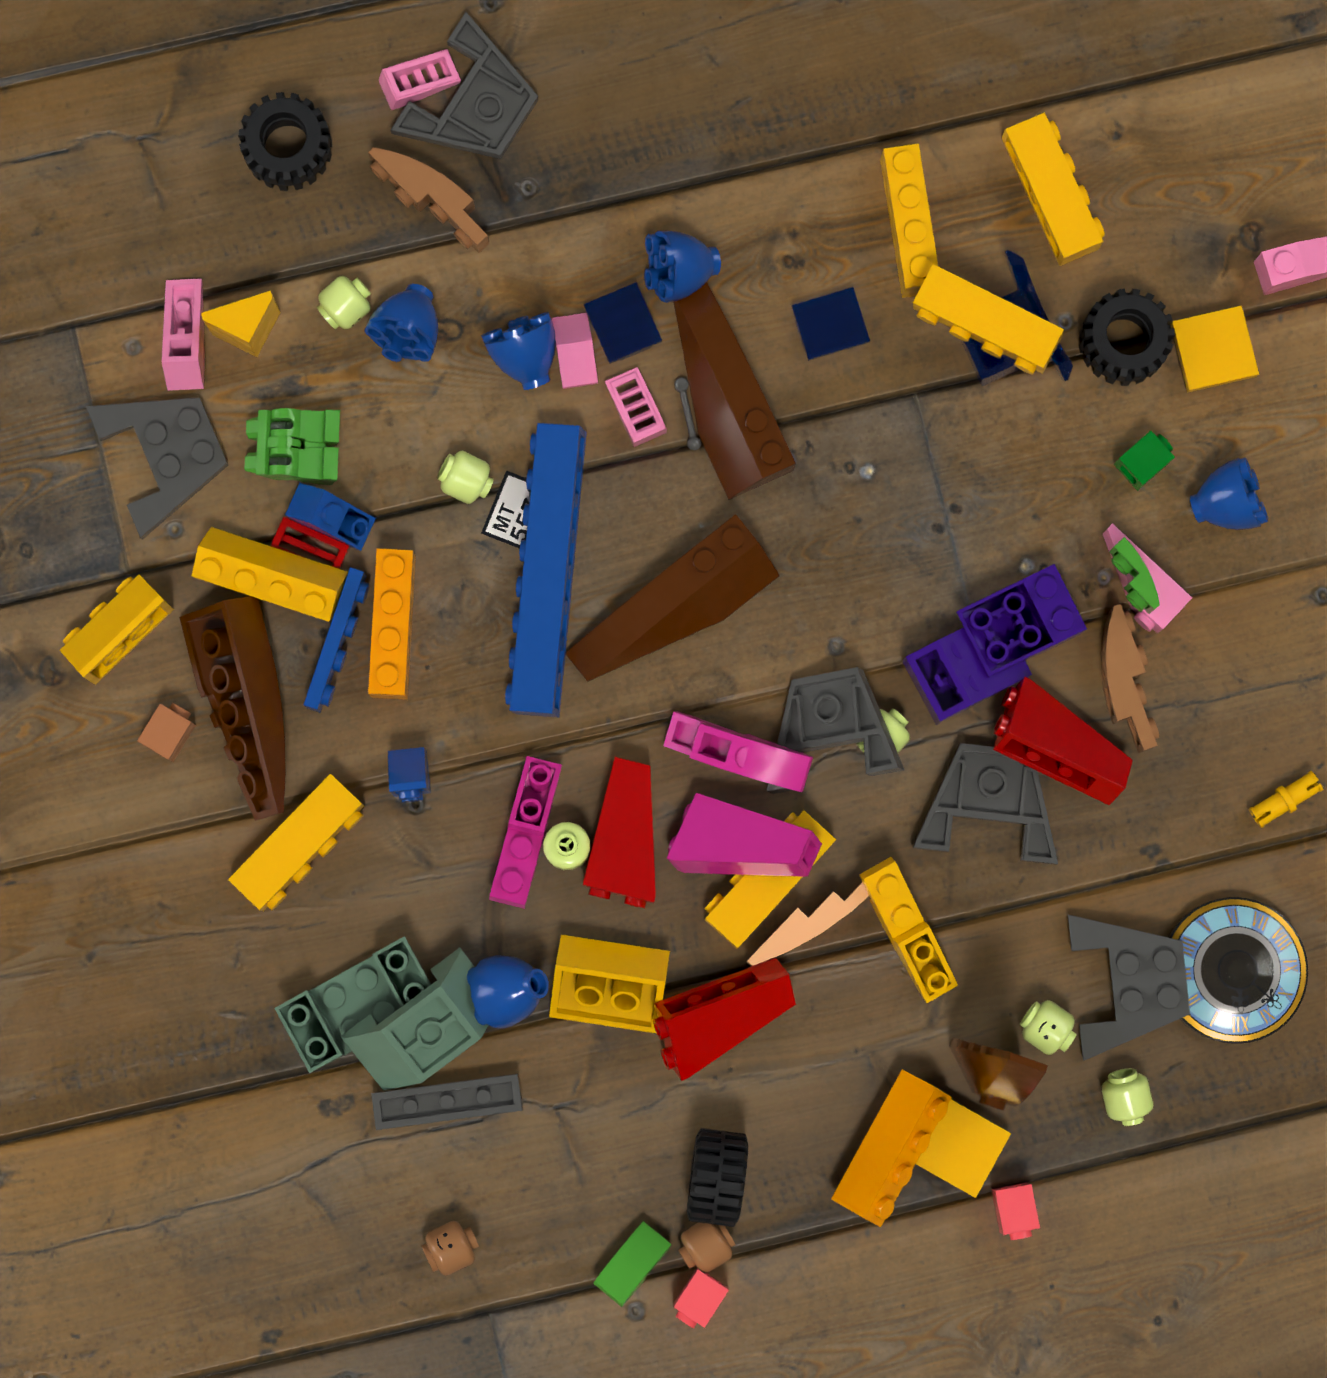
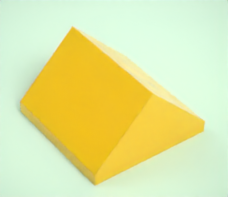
(244, 322)

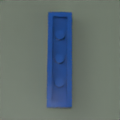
(332, 655)

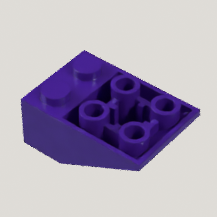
(1021, 620)
(953, 677)

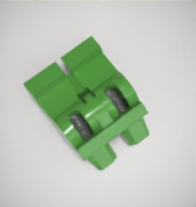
(279, 445)

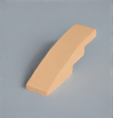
(800, 928)

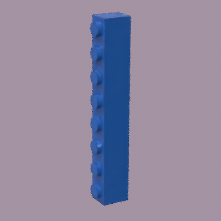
(547, 570)

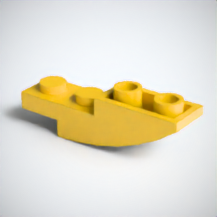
(908, 930)

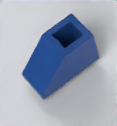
(330, 515)
(408, 774)

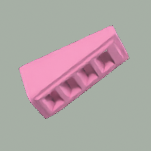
(400, 72)
(646, 433)

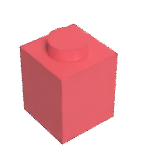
(1016, 1210)
(699, 1299)

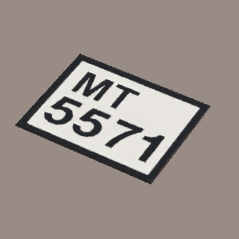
(506, 513)

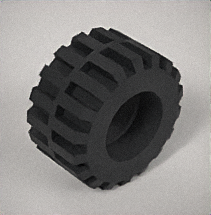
(281, 113)
(1142, 312)
(717, 1177)

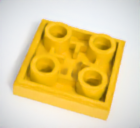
(1214, 349)
(963, 1149)

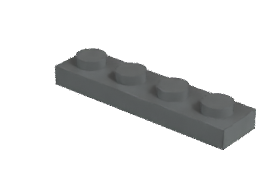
(447, 1101)

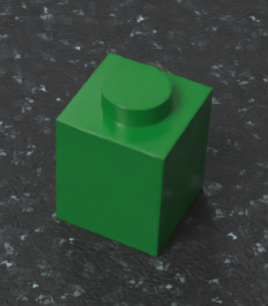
(1145, 459)

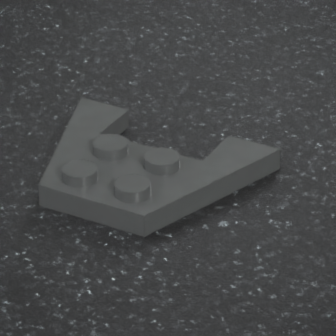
(485, 108)
(176, 445)
(836, 712)
(989, 788)
(1146, 982)

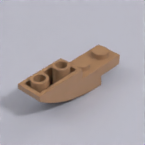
(420, 185)
(1119, 666)

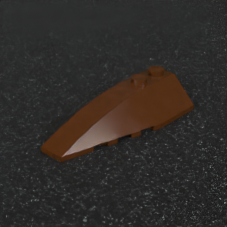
(727, 400)
(680, 601)
(240, 680)
(997, 1074)

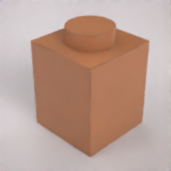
(167, 731)

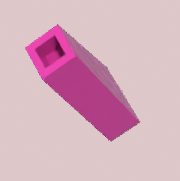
(740, 842)

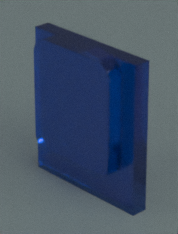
(623, 323)
(830, 323)

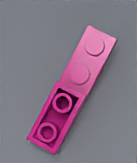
(738, 752)
(525, 832)

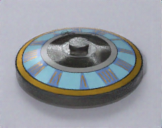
(1240, 969)

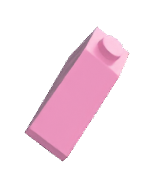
(1292, 265)
(183, 335)
(1170, 594)

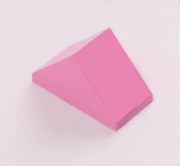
(575, 350)

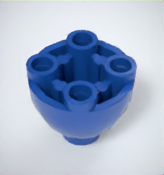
(678, 264)
(405, 325)
(524, 349)
(1230, 498)
(505, 990)

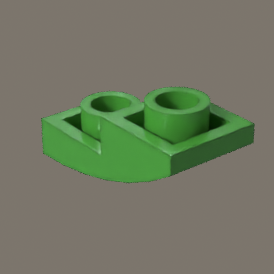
(1142, 588)
(632, 1264)

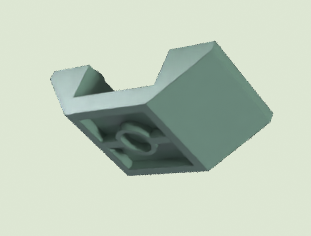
(329, 1010)
(423, 1031)

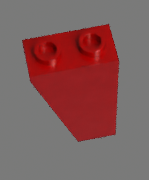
(1059, 743)
(623, 842)
(720, 1015)

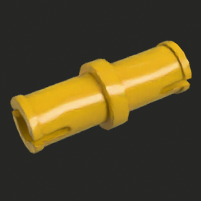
(1286, 799)

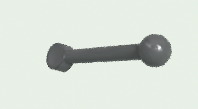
(681, 385)

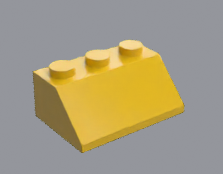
(115, 629)
(608, 983)

